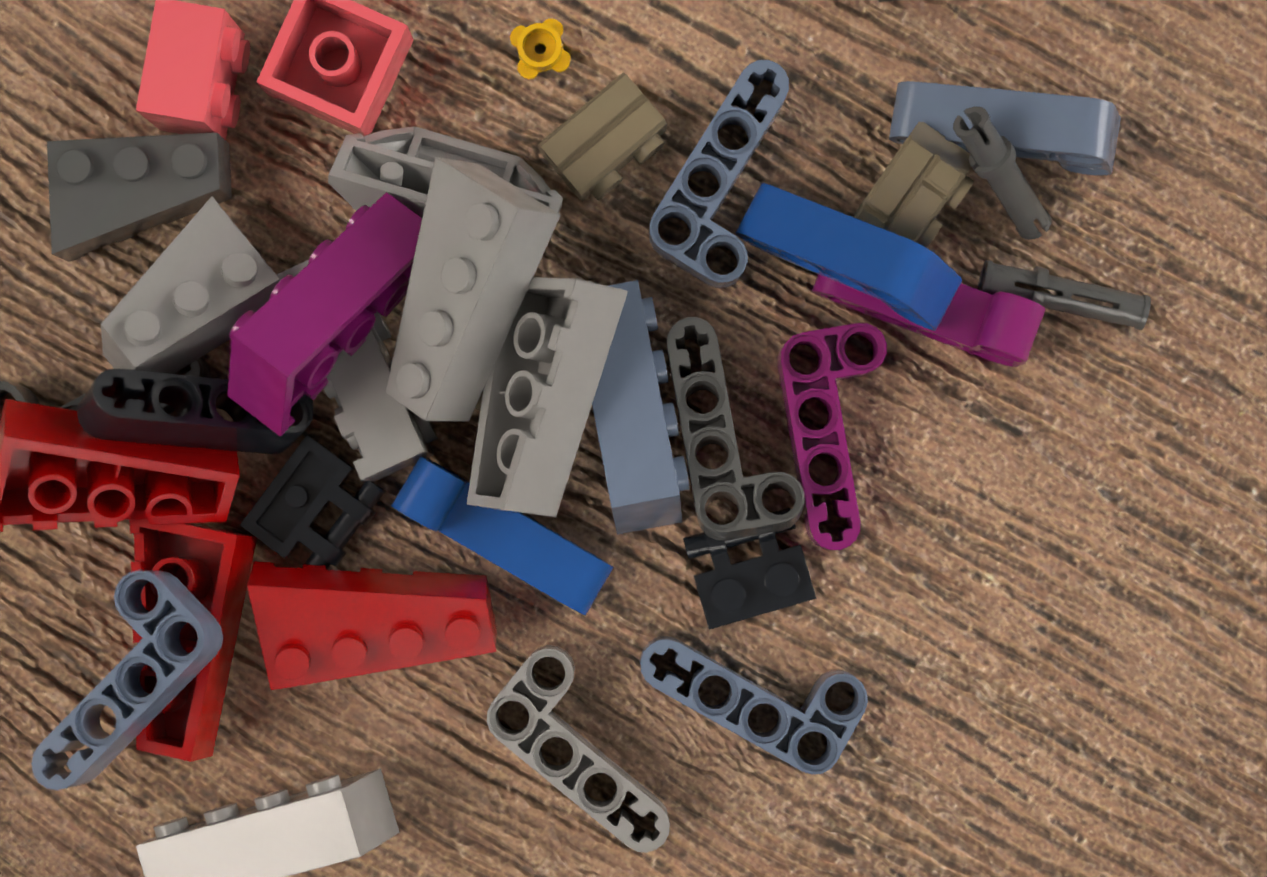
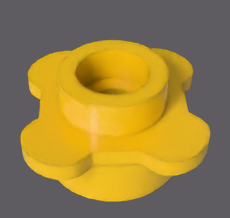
(544, 33)

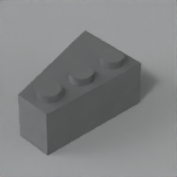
(129, 184)

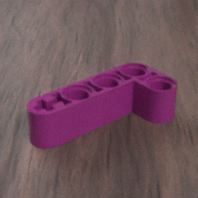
(976, 322)
(831, 439)

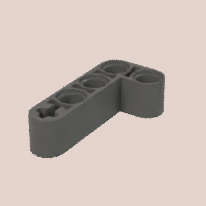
(718, 429)

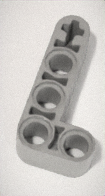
(586, 757)

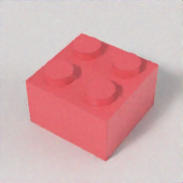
(336, 61)
(192, 69)

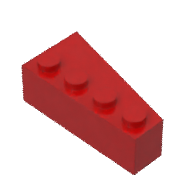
(65, 475)
(216, 571)
(356, 623)

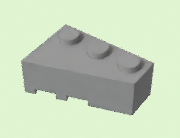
(188, 297)

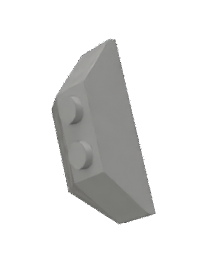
(403, 164)

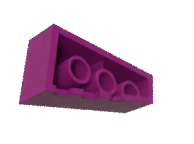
(321, 311)

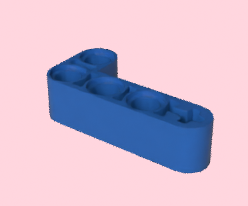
(852, 253)
(503, 537)

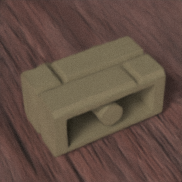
(604, 139)
(917, 186)

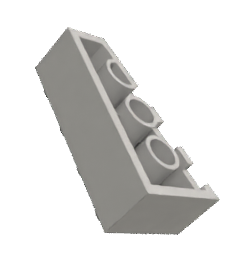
(368, 417)

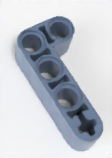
(1040, 126)
(726, 166)
(122, 686)
(745, 695)

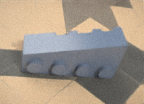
(635, 424)

